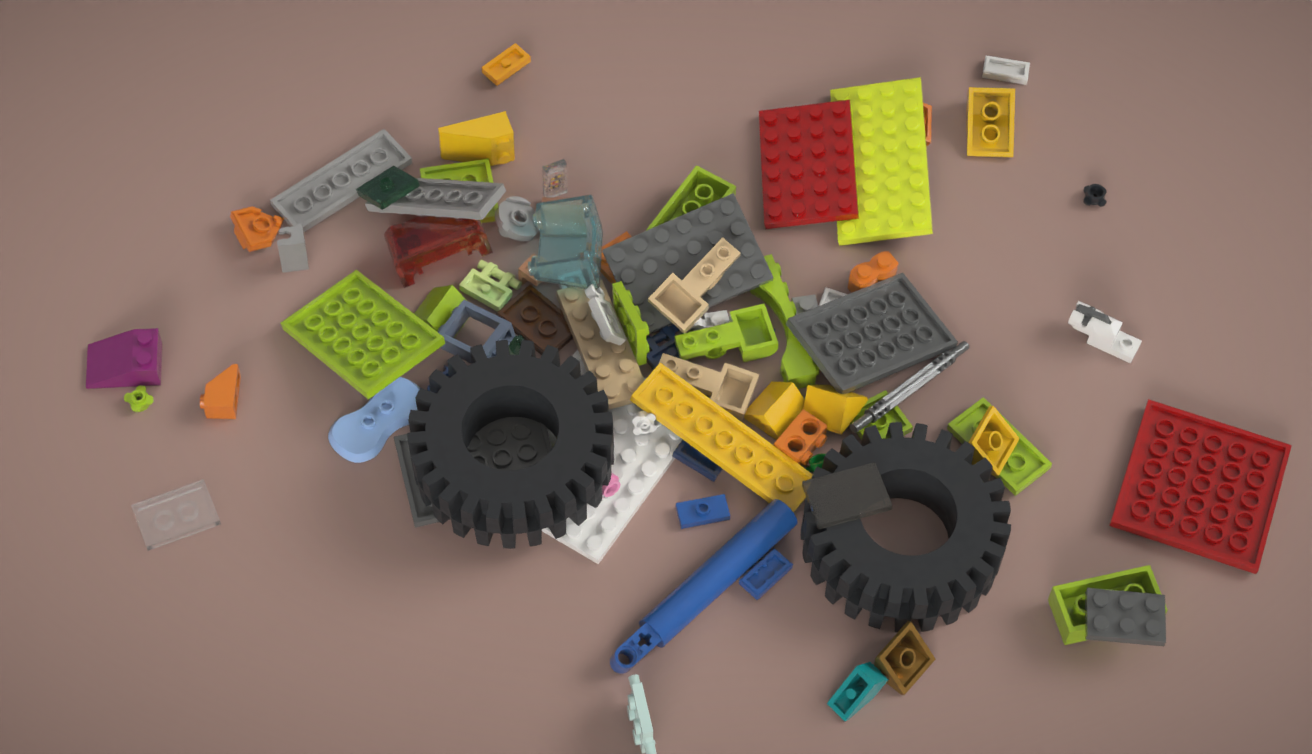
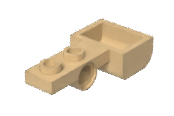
(681, 299)
(729, 388)

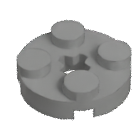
(507, 223)

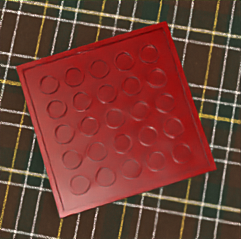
(1201, 486)

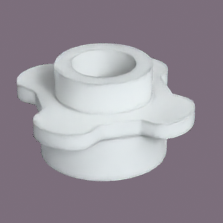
(643, 423)

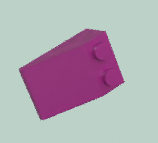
(125, 360)

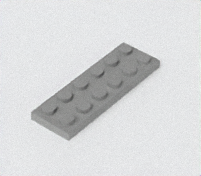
(337, 182)
(447, 199)

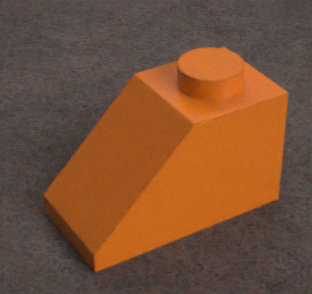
(222, 394)

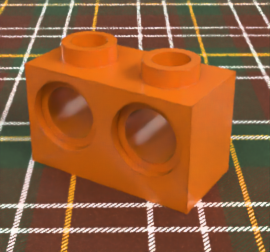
(796, 437)

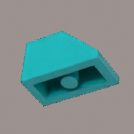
(857, 690)

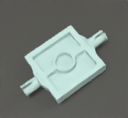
(639, 714)

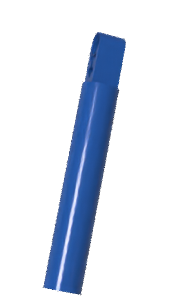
(707, 583)

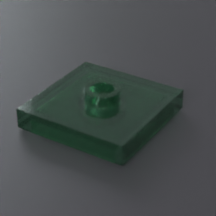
(388, 187)

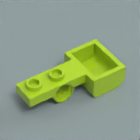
(748, 329)

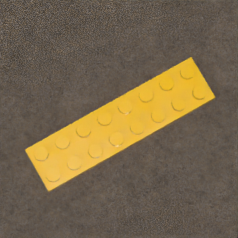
(722, 437)

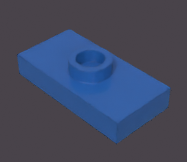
(702, 511)
(765, 574)

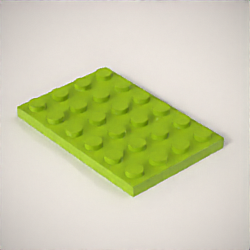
(363, 334)

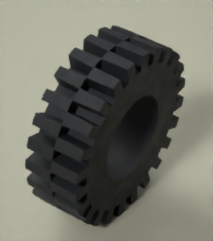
(521, 498)
(917, 584)

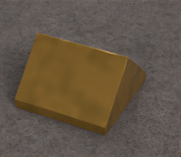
(904, 659)

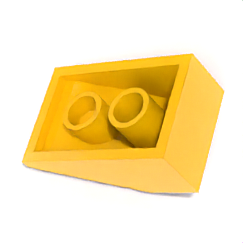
(990, 122)
(478, 139)

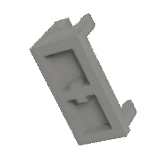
(293, 250)

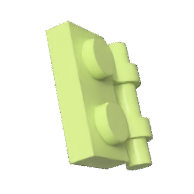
(486, 290)

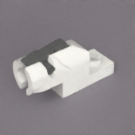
(1104, 332)

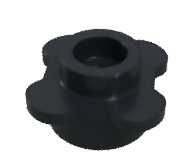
(1095, 190)

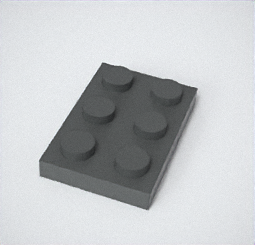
(1125, 617)

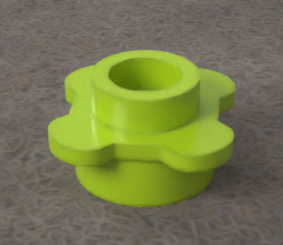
(143, 403)

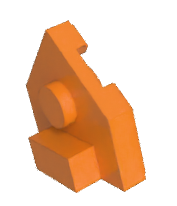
(254, 228)

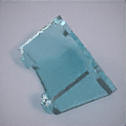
(568, 243)

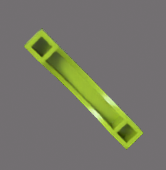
(796, 362)

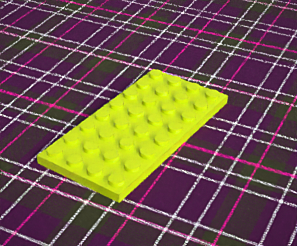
(888, 162)

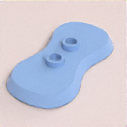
(365, 431)

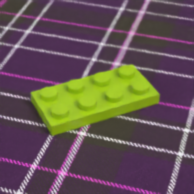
(1025, 461)

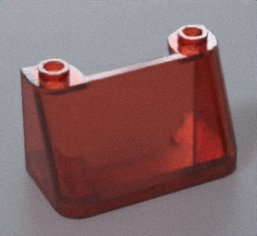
(430, 240)

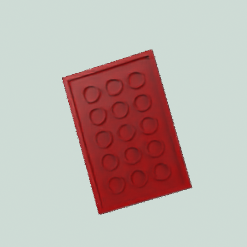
(808, 164)

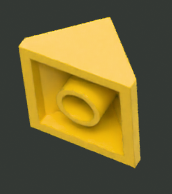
(832, 407)
(775, 408)
(993, 440)

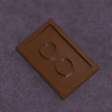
(537, 320)

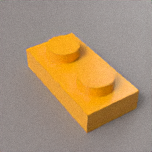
(506, 64)

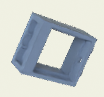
(503, 330)

